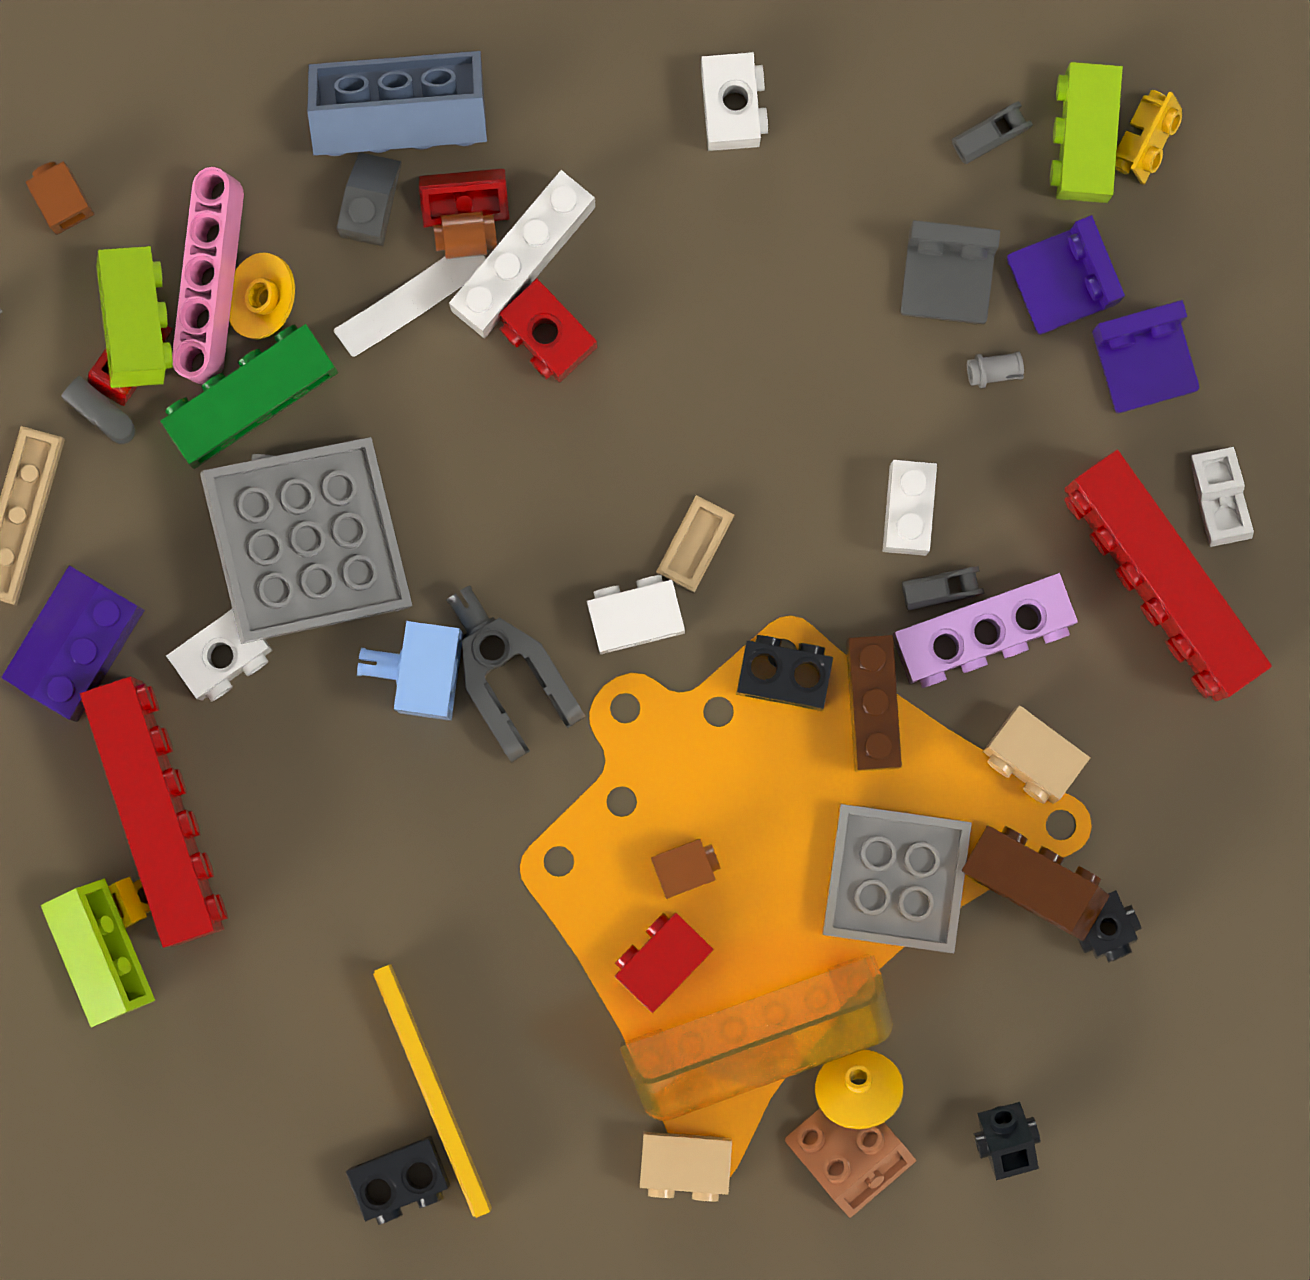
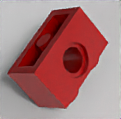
(537, 307)

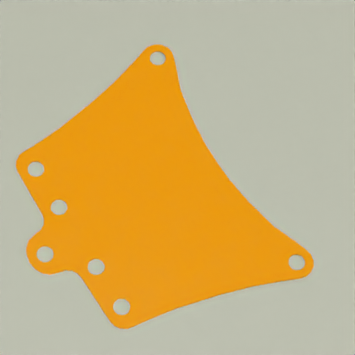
(770, 807)

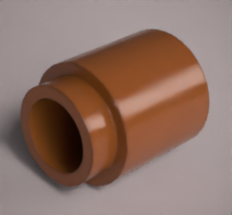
(465, 234)

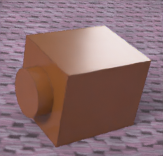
(59, 196)
(685, 867)

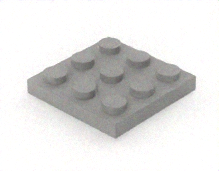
(897, 878)

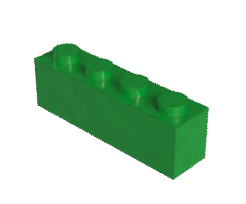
(248, 396)

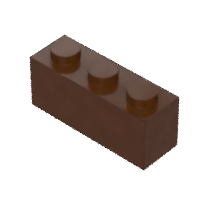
(873, 703)
(1036, 881)

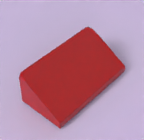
(463, 194)

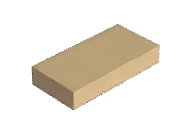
(695, 544)

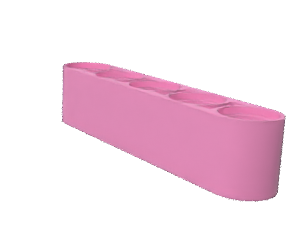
(199, 257)

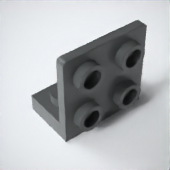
(949, 272)

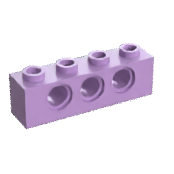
(1045, 597)

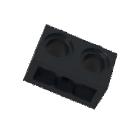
(783, 686)
(394, 1169)

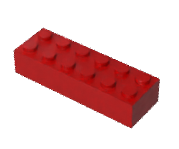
(1166, 578)
(153, 811)

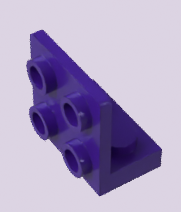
(1066, 277)
(1146, 357)

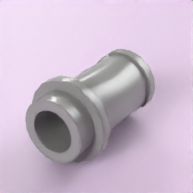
(994, 369)

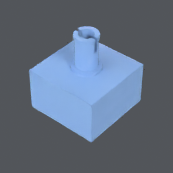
(423, 670)

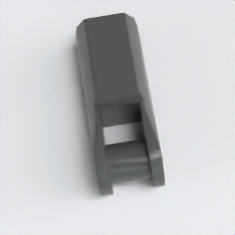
(987, 136)
(99, 411)
(935, 589)

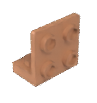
(849, 1161)

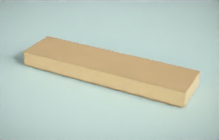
(24, 504)

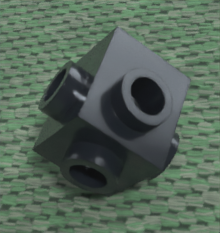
(1125, 923)
(1008, 1140)

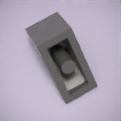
(369, 199)

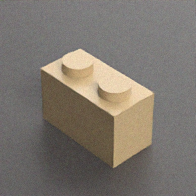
(1035, 756)
(685, 1164)

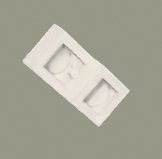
(1221, 496)

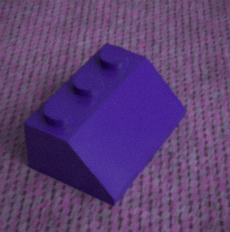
(72, 643)

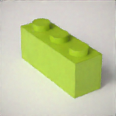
(1087, 132)
(133, 317)
(97, 952)

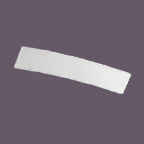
(406, 303)

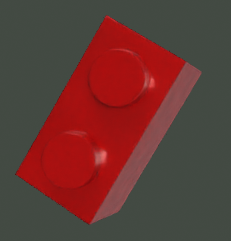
(662, 961)

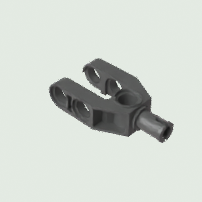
(516, 643)

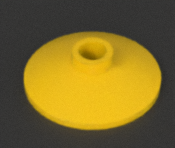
(261, 295)
(861, 1104)

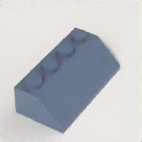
(396, 103)

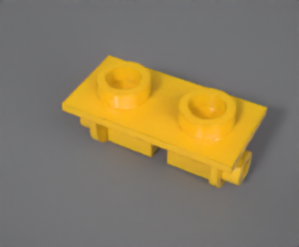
(1158, 119)

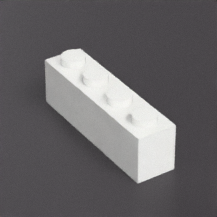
(523, 253)

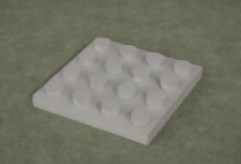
(305, 540)

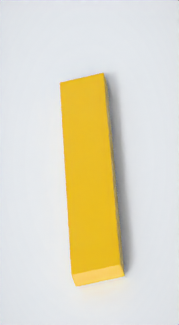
(432, 1091)

